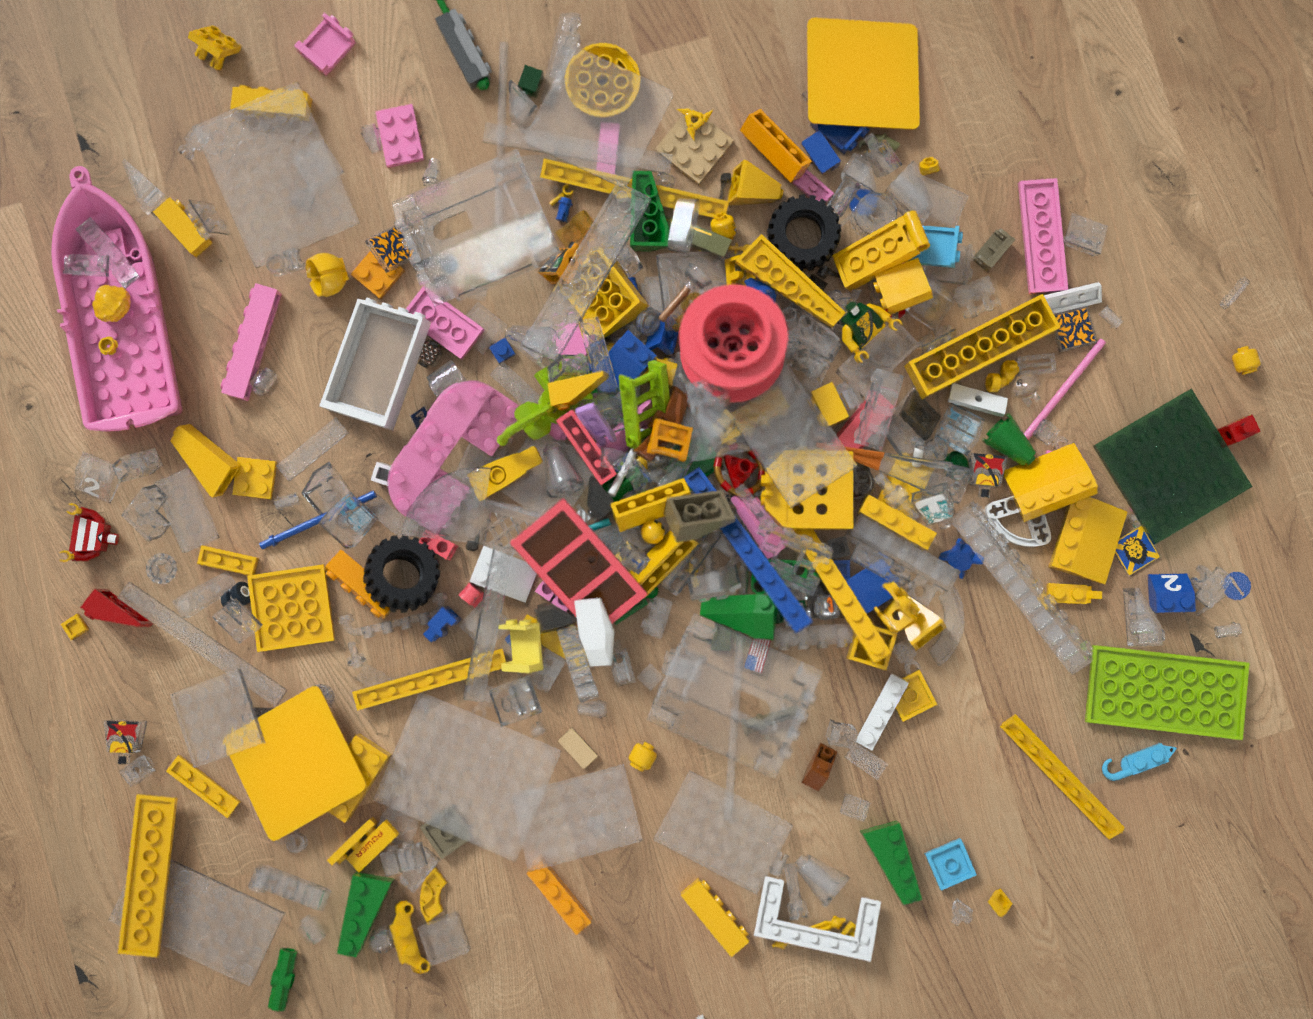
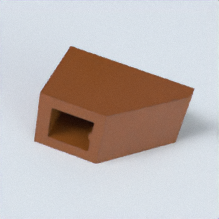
(819, 767)

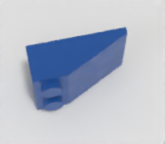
(630, 357)

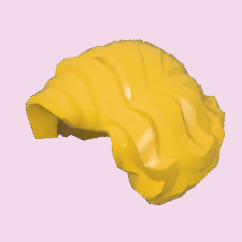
(111, 303)

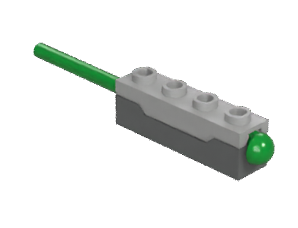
(461, 46)

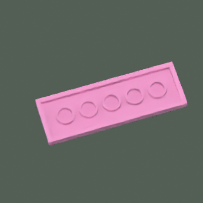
(1042, 236)

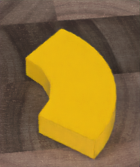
(430, 895)

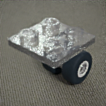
(235, 616)

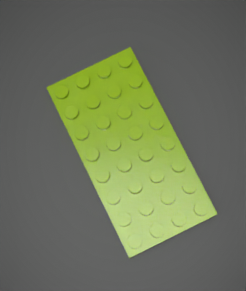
(1167, 692)

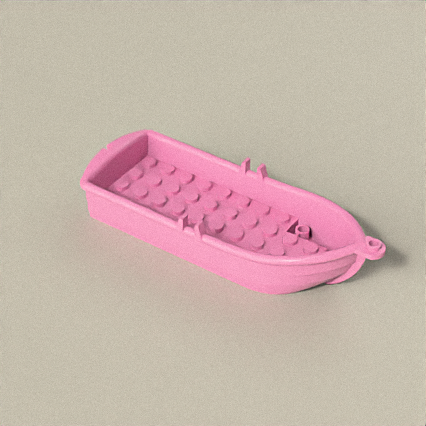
(140, 378)

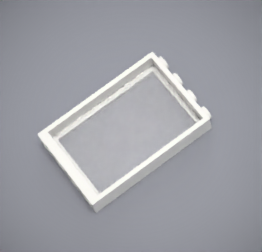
(375, 363)

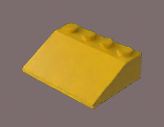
(616, 302)
(1050, 482)
(1088, 539)

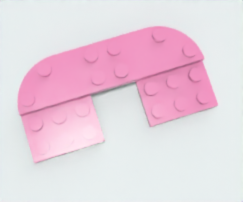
(461, 410)

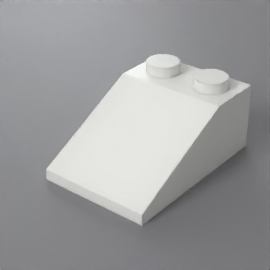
(520, 576)

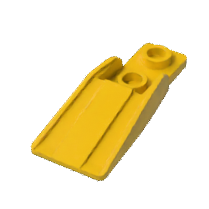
(511, 469)

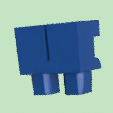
(440, 622)

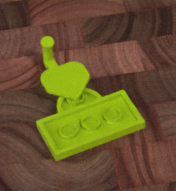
(536, 418)

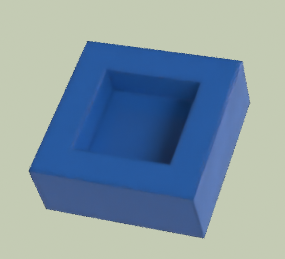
(502, 350)
(844, 567)

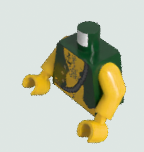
(862, 325)

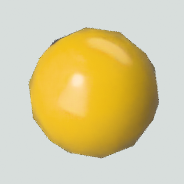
(653, 532)

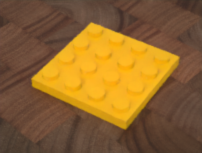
(291, 607)

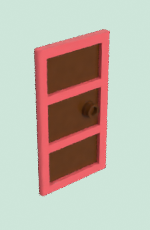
(577, 562)

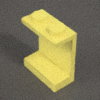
(524, 646)

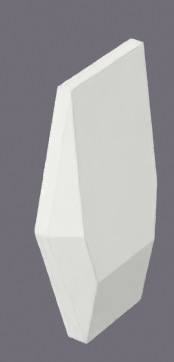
(595, 631)

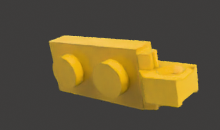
(1072, 593)

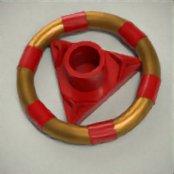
(738, 471)

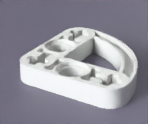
(1013, 538)

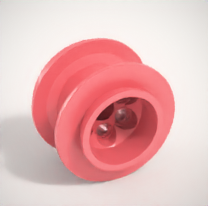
(741, 371)

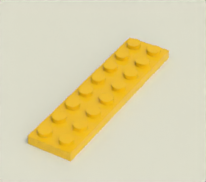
(147, 875)

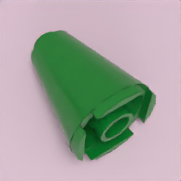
(1010, 441)

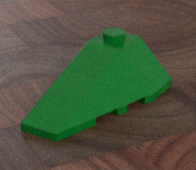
(652, 229)
(744, 613)

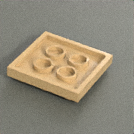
(695, 157)

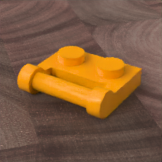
(670, 433)

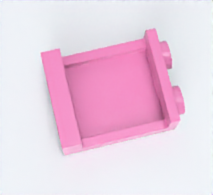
(326, 44)

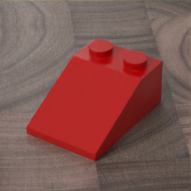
(106, 606)

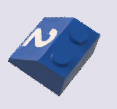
(1171, 593)

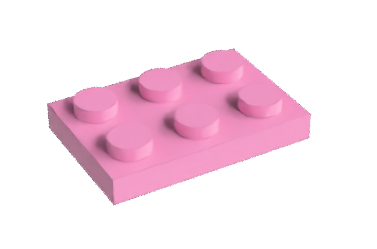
(399, 135)

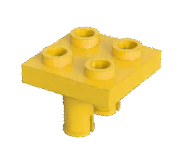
(212, 40)

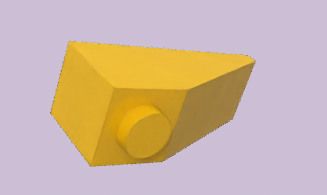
(572, 390)

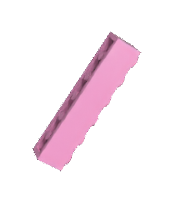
(251, 341)

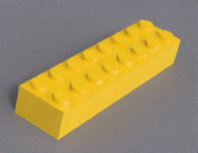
(982, 346)

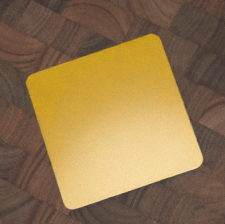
(862, 73)
(300, 767)

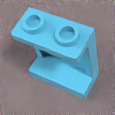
(942, 247)

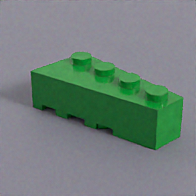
(892, 855)

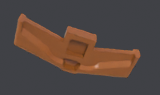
(674, 413)

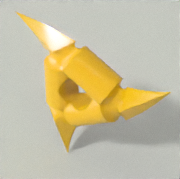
(694, 126)

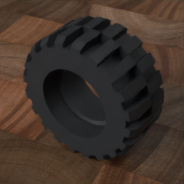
(815, 211)
(406, 550)

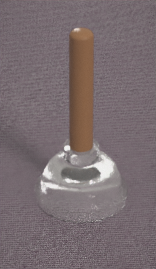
(694, 279)

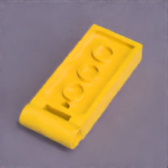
(881, 250)

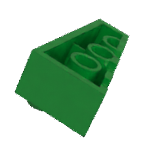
(362, 908)

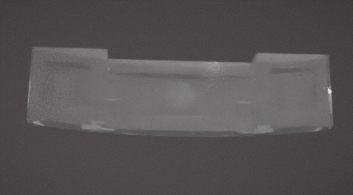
(103, 245)

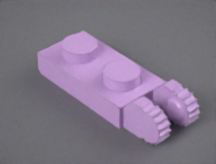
(595, 423)

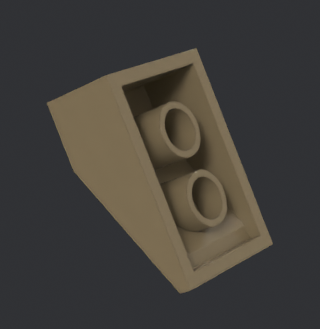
(697, 514)

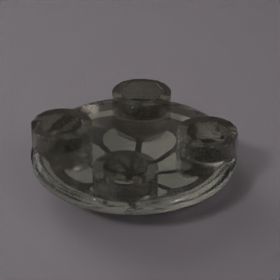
(862, 482)

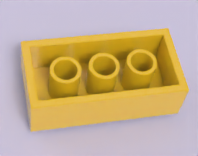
(370, 760)

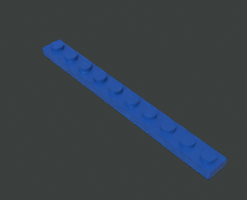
(756, 561)

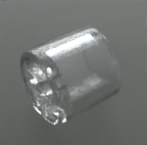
(444, 377)

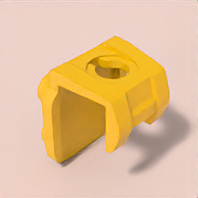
(900, 602)

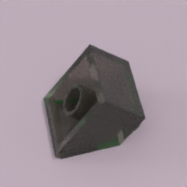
(598, 501)

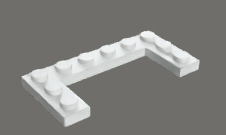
(857, 947)

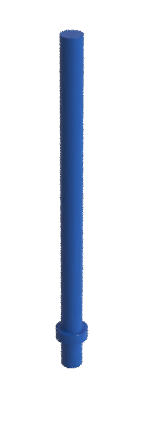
(273, 540)

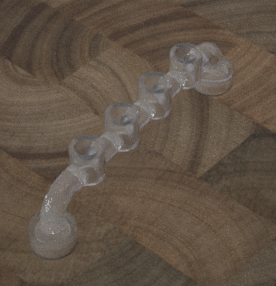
(388, 626)

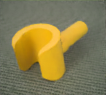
(563, 194)

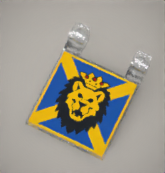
(1135, 548)

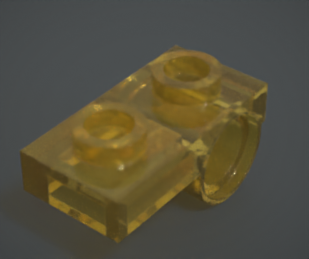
(575, 229)

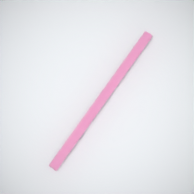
(1065, 387)

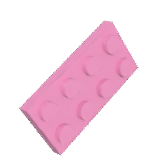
(448, 325)

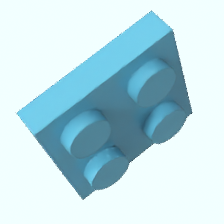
(950, 864)

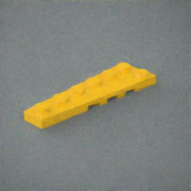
(778, 272)

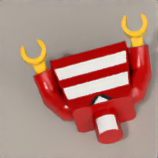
(89, 535)

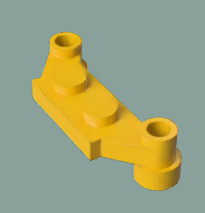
(405, 939)

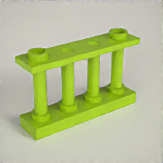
(658, 392)

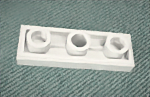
(977, 400)

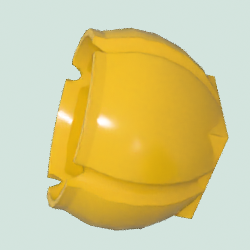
(327, 274)

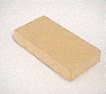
(577, 748)

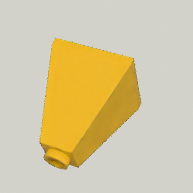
(752, 186)
(924, 628)

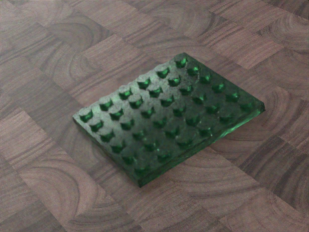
(1172, 466)

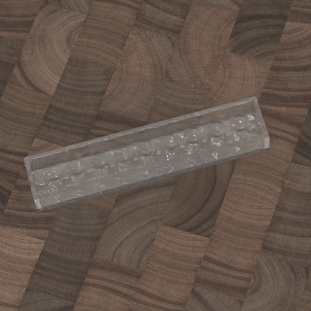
(1023, 587)

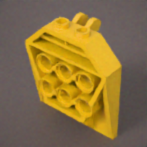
(837, 502)

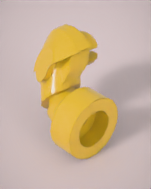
(1008, 371)

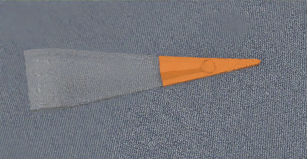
(917, 471)

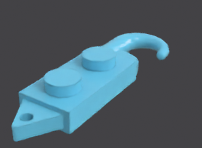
(1140, 761)

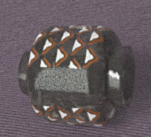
(430, 354)

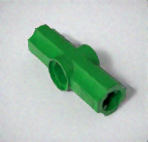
(282, 979)

